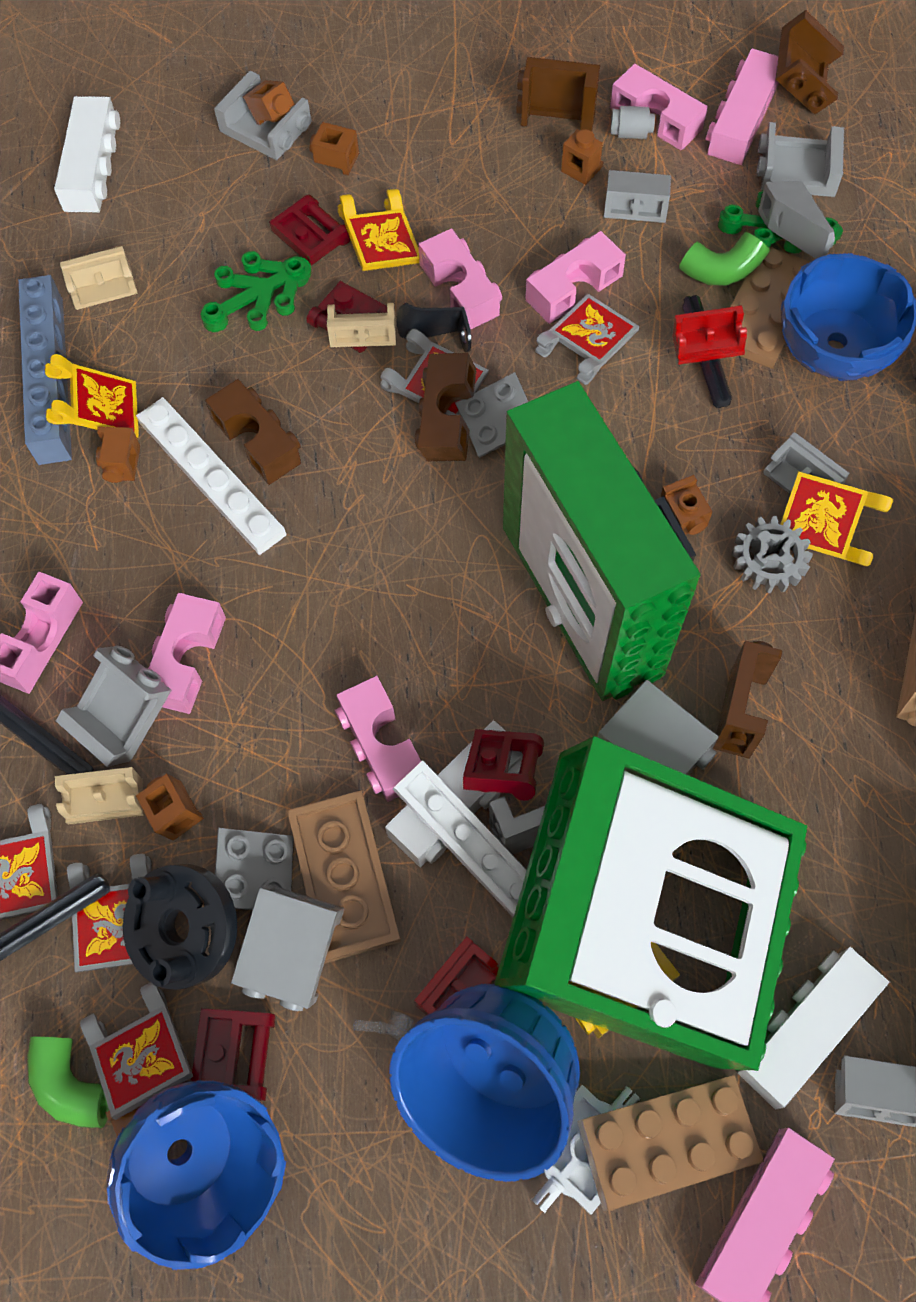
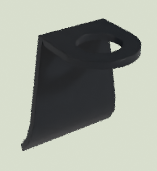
(434, 322)

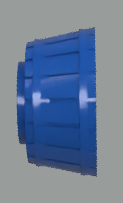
(489, 1083)

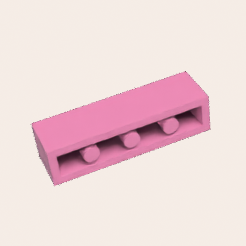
(744, 108)
(767, 1220)

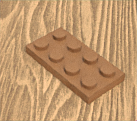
(762, 302)
(345, 870)
(669, 1142)

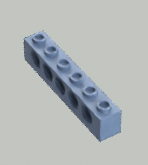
(40, 339)

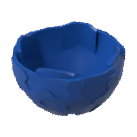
(852, 303)
(211, 1196)

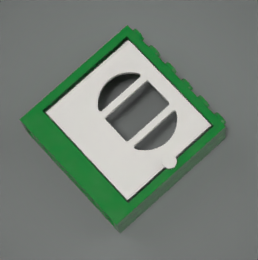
(594, 541)
(596, 896)

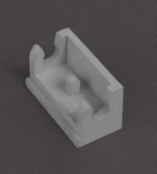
(637, 196)
(801, 456)
(876, 1091)

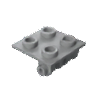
(487, 413)
(252, 861)

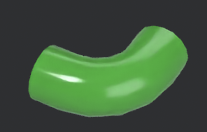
(724, 267)
(58, 1089)

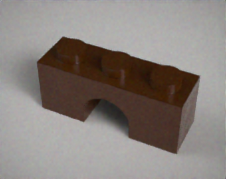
(445, 380)
(240, 411)

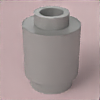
(632, 122)

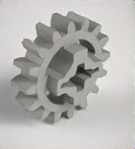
(776, 568)

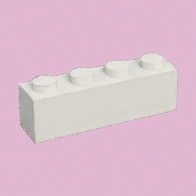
(87, 154)
(413, 834)
(814, 1025)

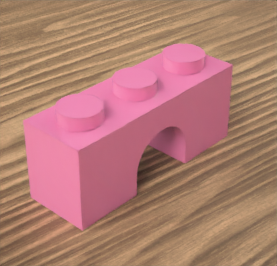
(680, 114)
(449, 259)
(592, 261)
(49, 612)
(188, 624)
(365, 711)

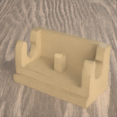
(98, 277)
(361, 329)
(99, 795)

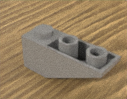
(794, 215)

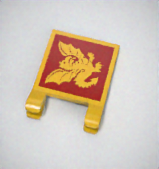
(380, 237)
(96, 397)
(830, 515)

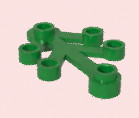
(733, 219)
(292, 272)

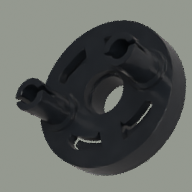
(151, 932)

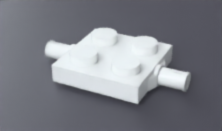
(572, 1170)

